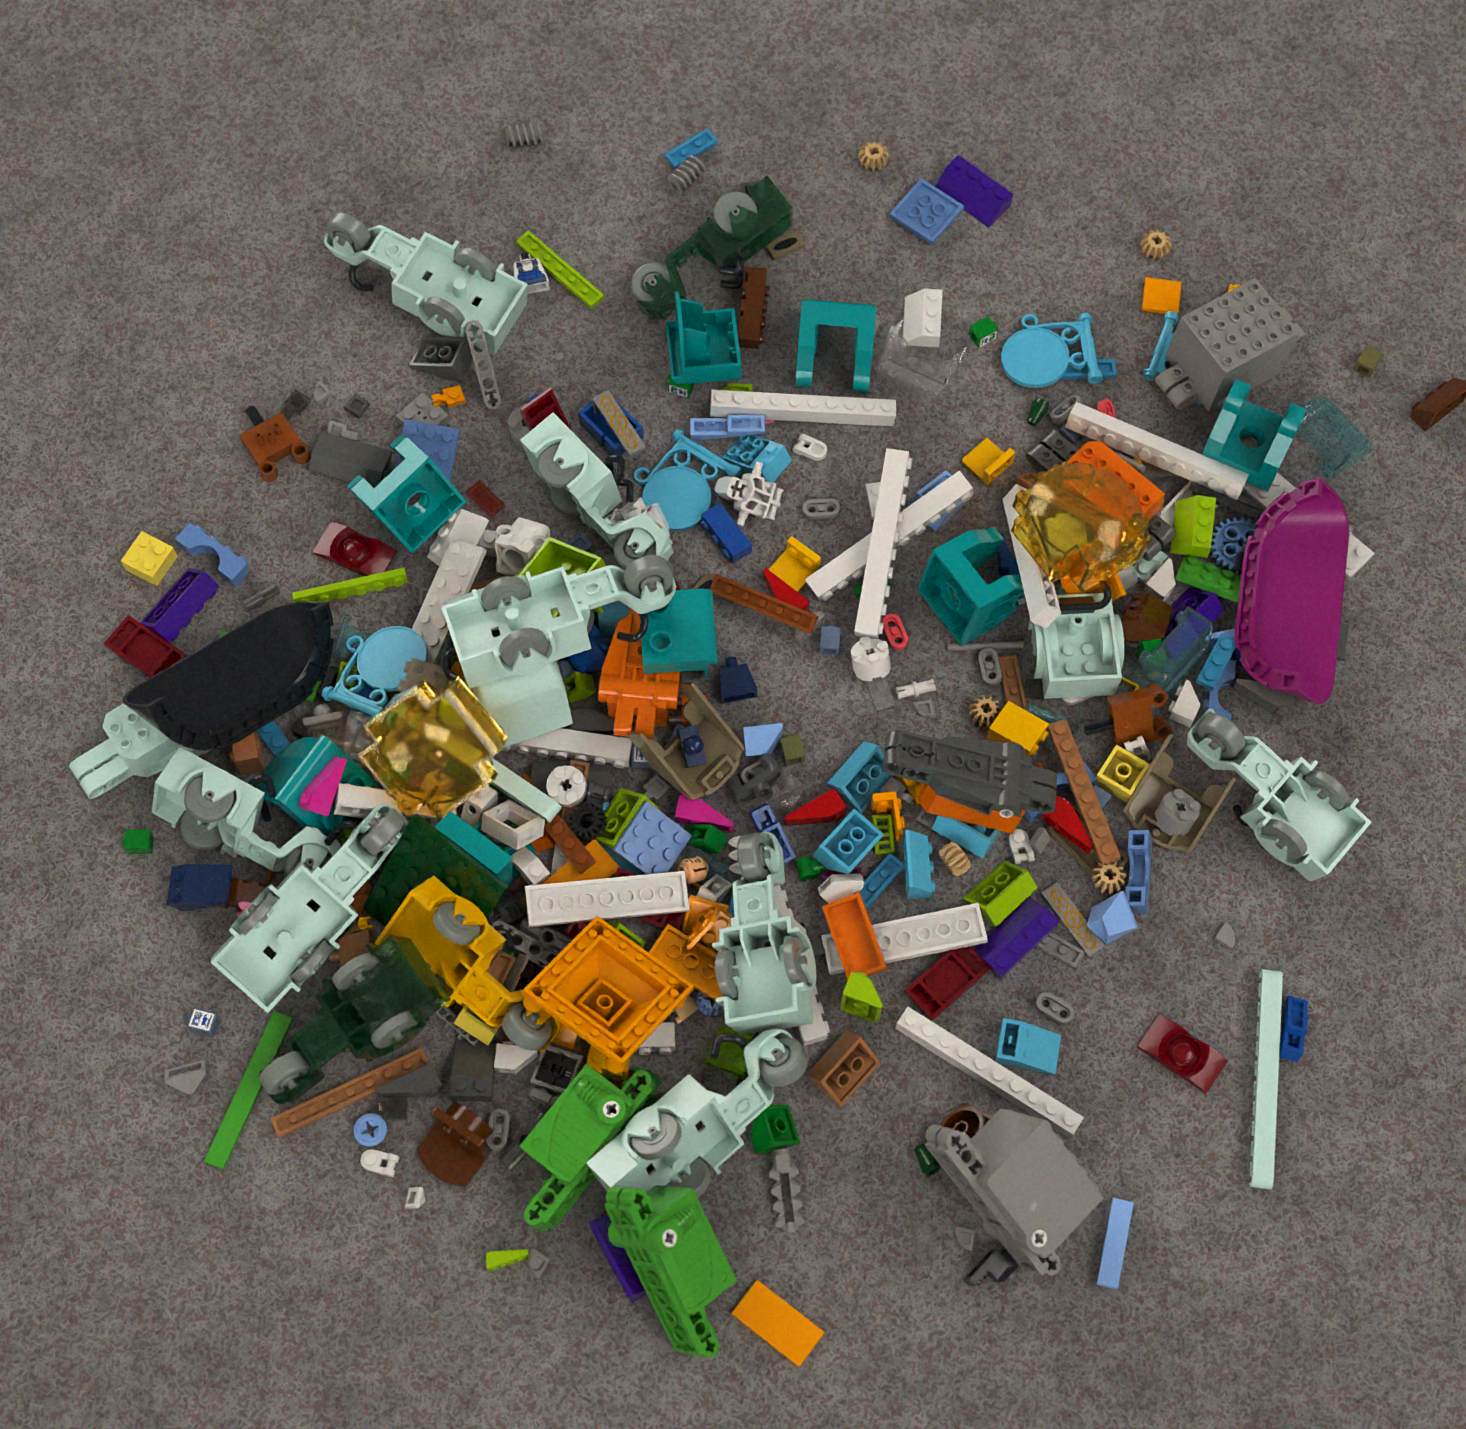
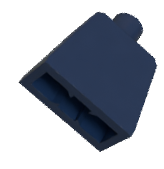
(736, 682)

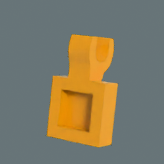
(451, 396)

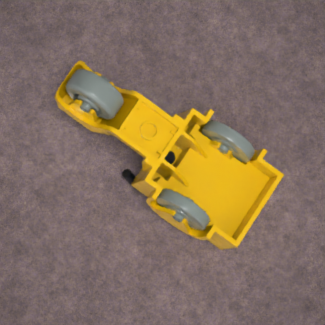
(459, 950)

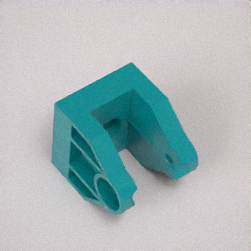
(836, 314)
(1271, 430)
(390, 497)
(960, 594)

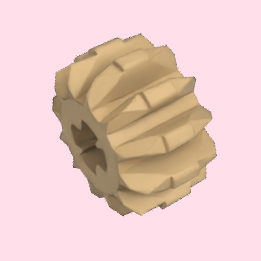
(873, 156)
(1155, 244)
(978, 707)
(954, 858)
(1103, 880)

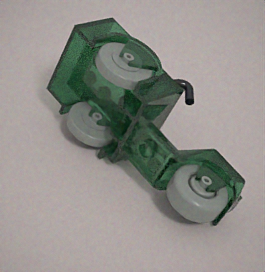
(738, 235)
(366, 1010)

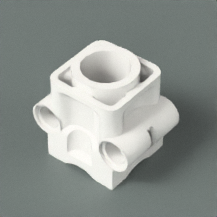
(518, 544)

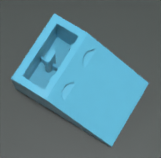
(754, 449)
(1027, 1047)

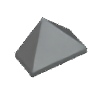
(186, 1077)

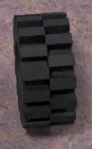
(595, 828)

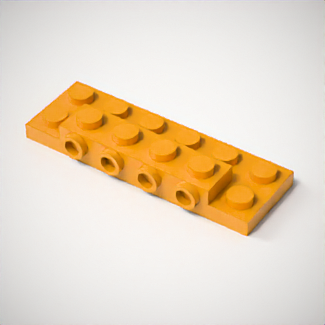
(693, 965)

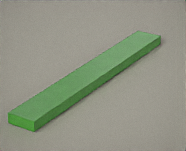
(247, 1091)

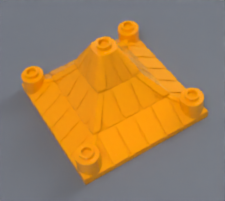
(607, 991)

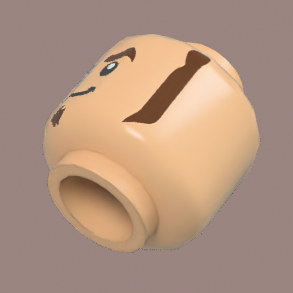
(695, 869)

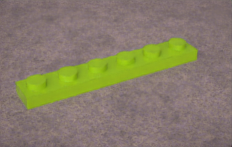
(560, 270)
(352, 587)

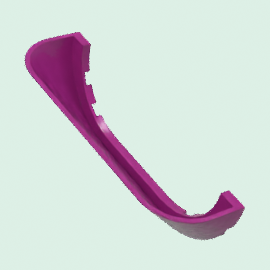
(1294, 592)

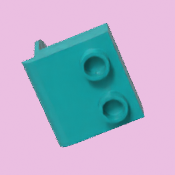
(703, 344)
(681, 634)
(297, 767)
(481, 848)

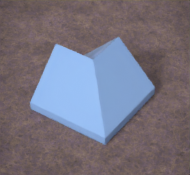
(761, 739)
(1112, 918)

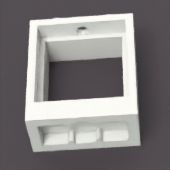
(530, 824)

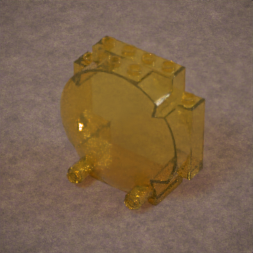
(1081, 523)
(433, 747)

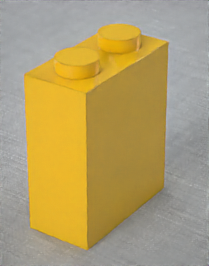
(1018, 726)

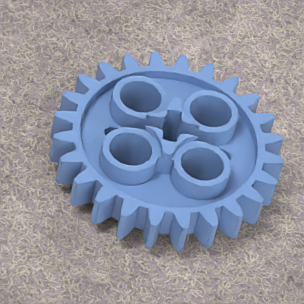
(1240, 531)

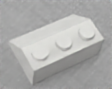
(923, 318)
(460, 526)

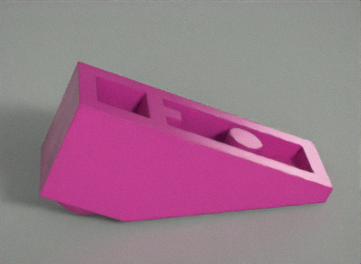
(322, 789)
(700, 813)

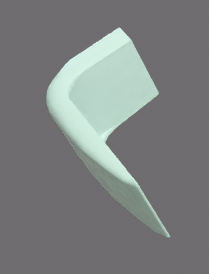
(524, 703)

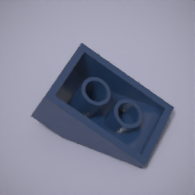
(199, 886)

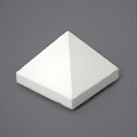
(415, 1198)

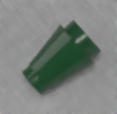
(1037, 411)
(926, 1160)

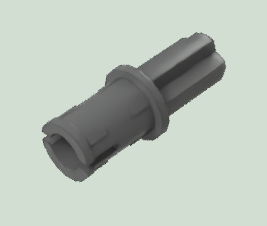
(261, 597)

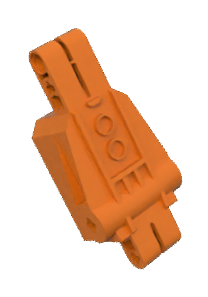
(631, 693)

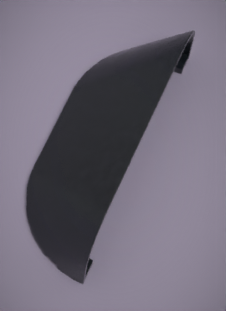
(239, 678)

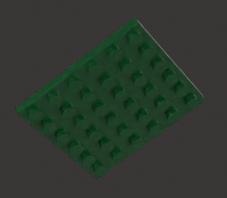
(425, 854)

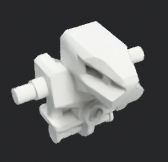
(751, 494)
(635, 508)

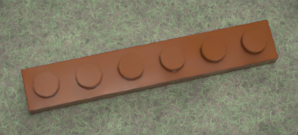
(764, 604)
(567, 840)

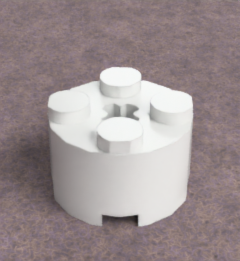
(870, 658)
(561, 776)

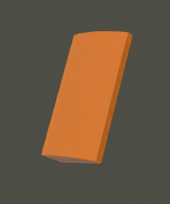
(854, 936)

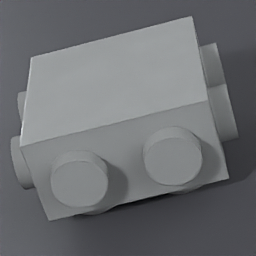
(419, 670)

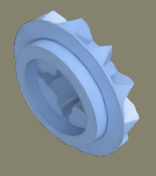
(705, 1006)
(361, 1126)

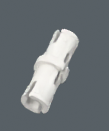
(915, 689)

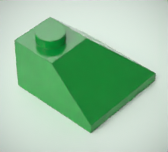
(774, 1130)

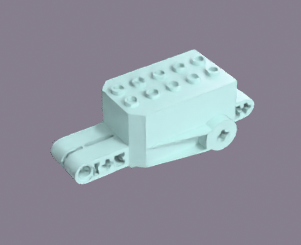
(131, 750)

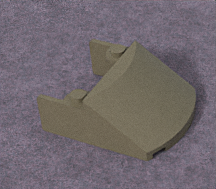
(720, 748)
(1151, 791)

